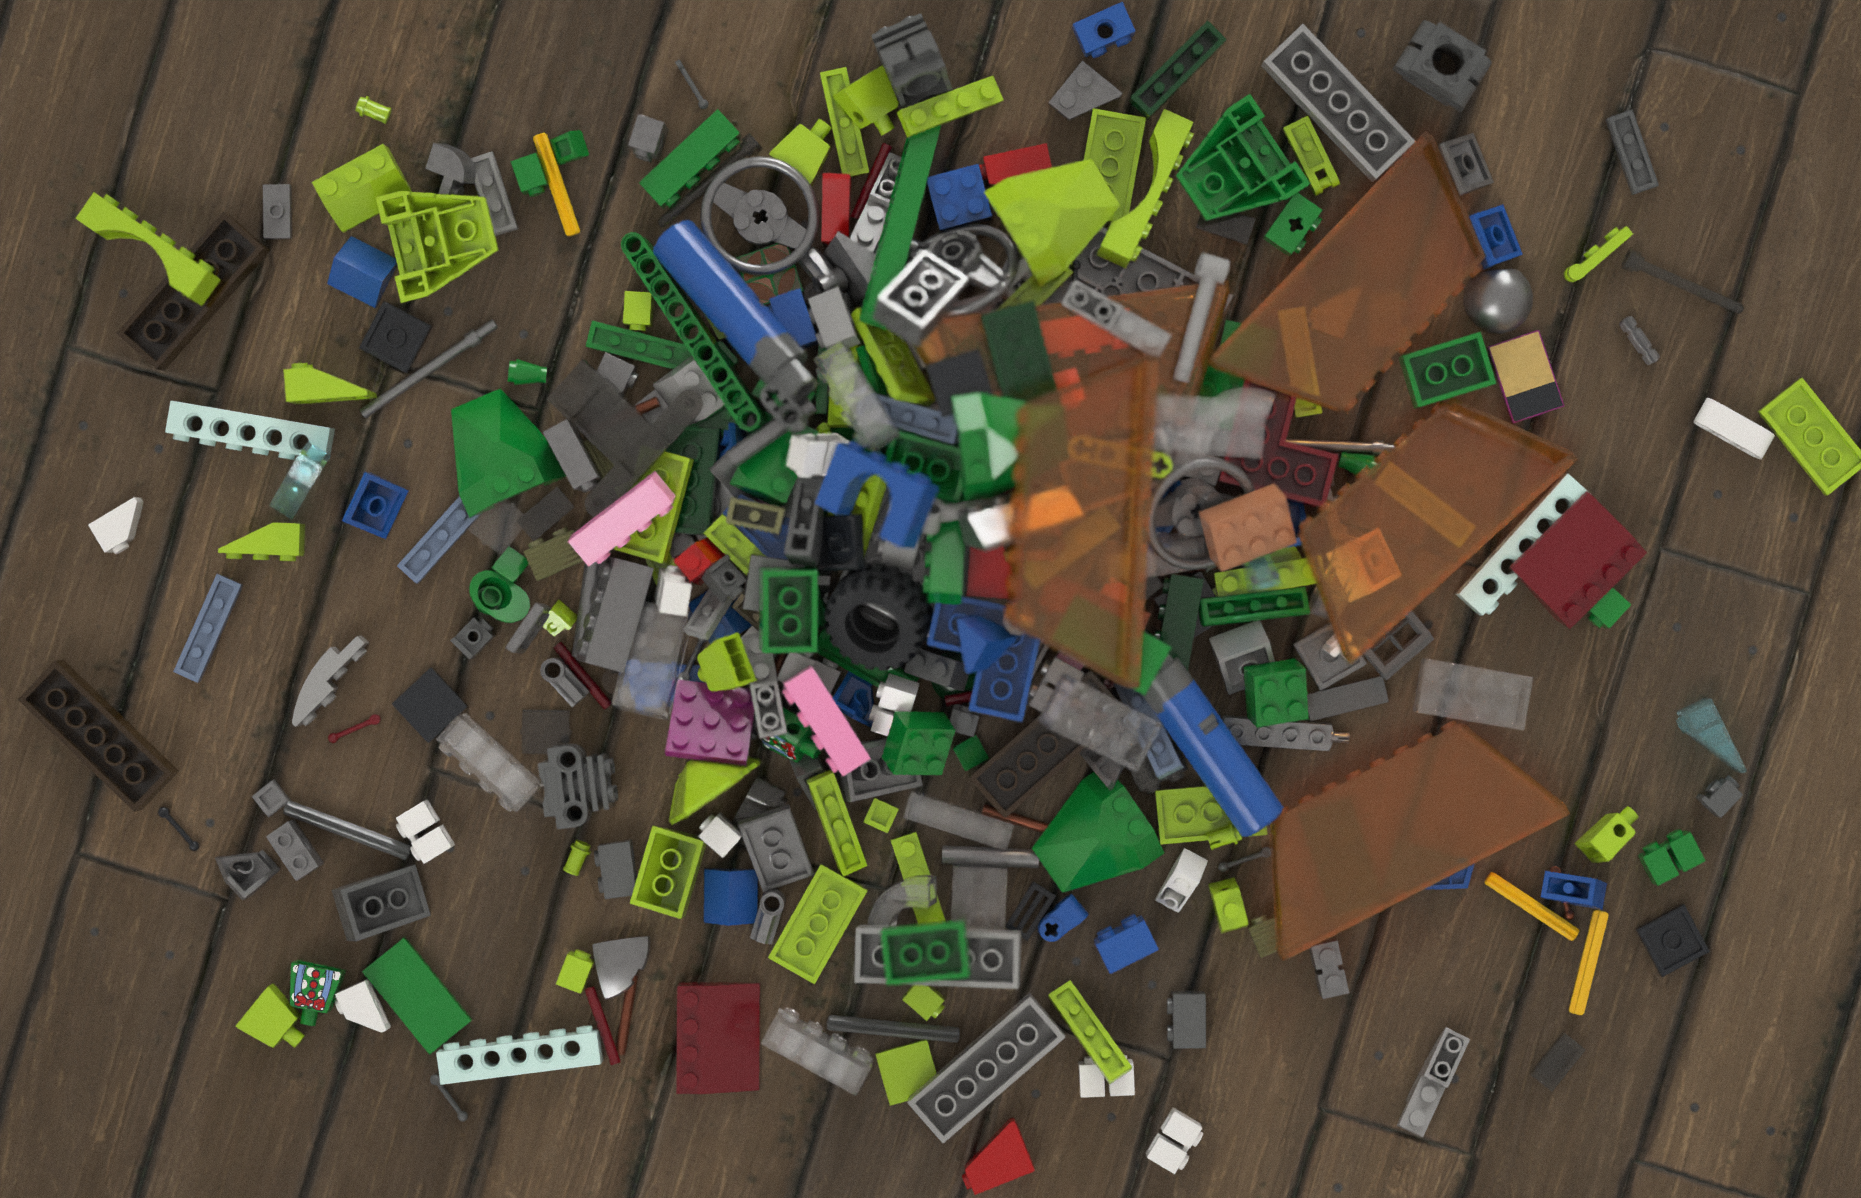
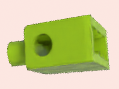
(869, 100)
(805, 149)
(725, 664)
(1608, 836)
(1228, 905)
(272, 1019)

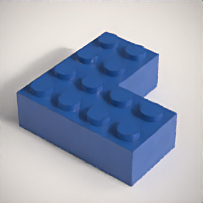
(1006, 683)

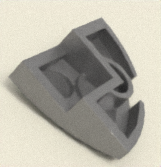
(619, 962)

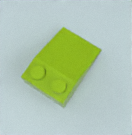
(312, 385)

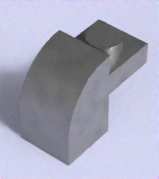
(453, 165)

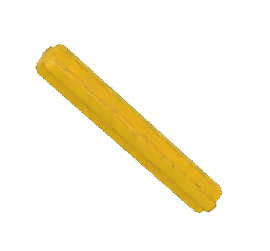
(556, 184)
(1531, 906)
(1588, 962)

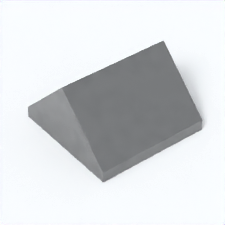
(1465, 164)

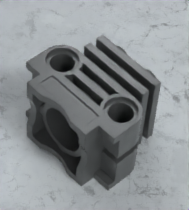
(911, 61)
(1417, 66)
(582, 784)

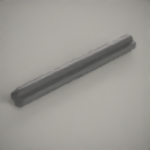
(347, 829)
(893, 1028)

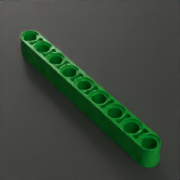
(900, 218)
(704, 339)

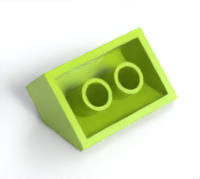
(352, 189)
(668, 871)

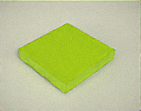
(905, 1069)

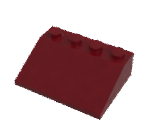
(1578, 560)
(718, 1037)

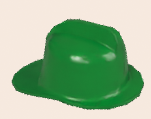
(498, 597)

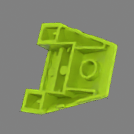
(1053, 213)
(435, 238)
(702, 782)

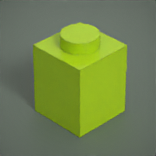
(638, 310)
(575, 971)
(924, 1000)

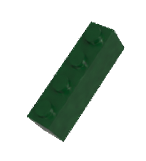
(1177, 70)
(1180, 614)

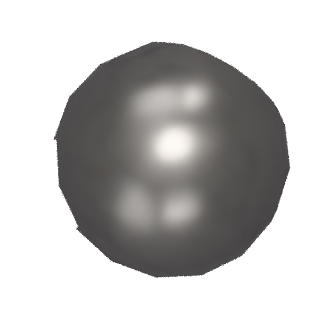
(1498, 300)

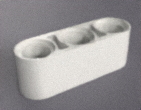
(1734, 428)

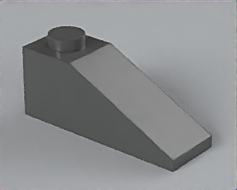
(805, 524)

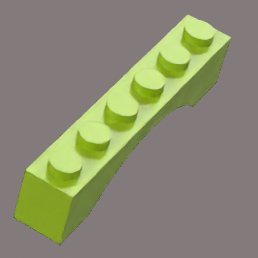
(1123, 235)
(184, 274)

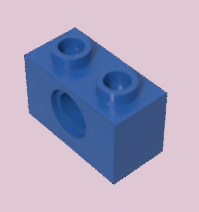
(1116, 19)

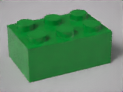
(1447, 370)
(788, 609)
(926, 952)

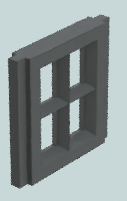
(1404, 653)

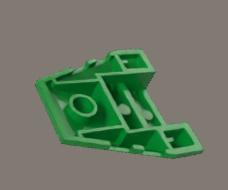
(1239, 166)
(986, 443)
(498, 452)
(1096, 837)

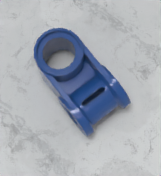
(1066, 915)

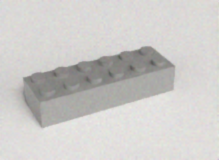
(1337, 103)
(993, 958)
(986, 1068)

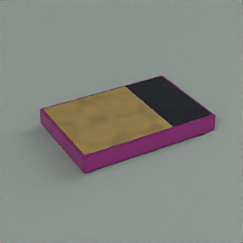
(1525, 376)

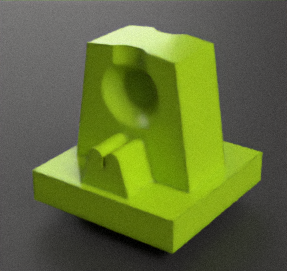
(559, 618)

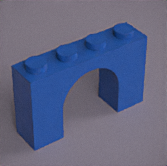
(910, 493)

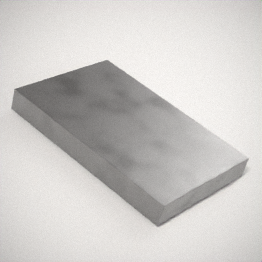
(775, 848)

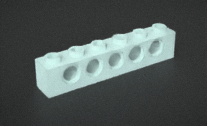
(182, 414)
(1472, 590)
(453, 1071)

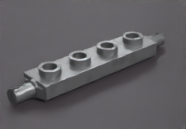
(1293, 735)

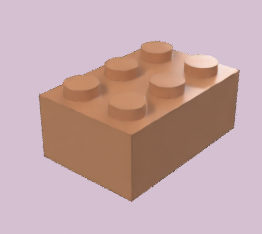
(1247, 527)

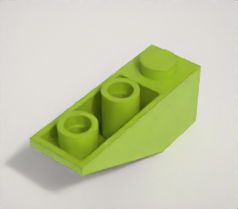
(273, 539)

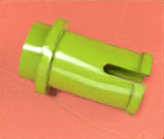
(373, 109)
(1224, 837)
(577, 856)

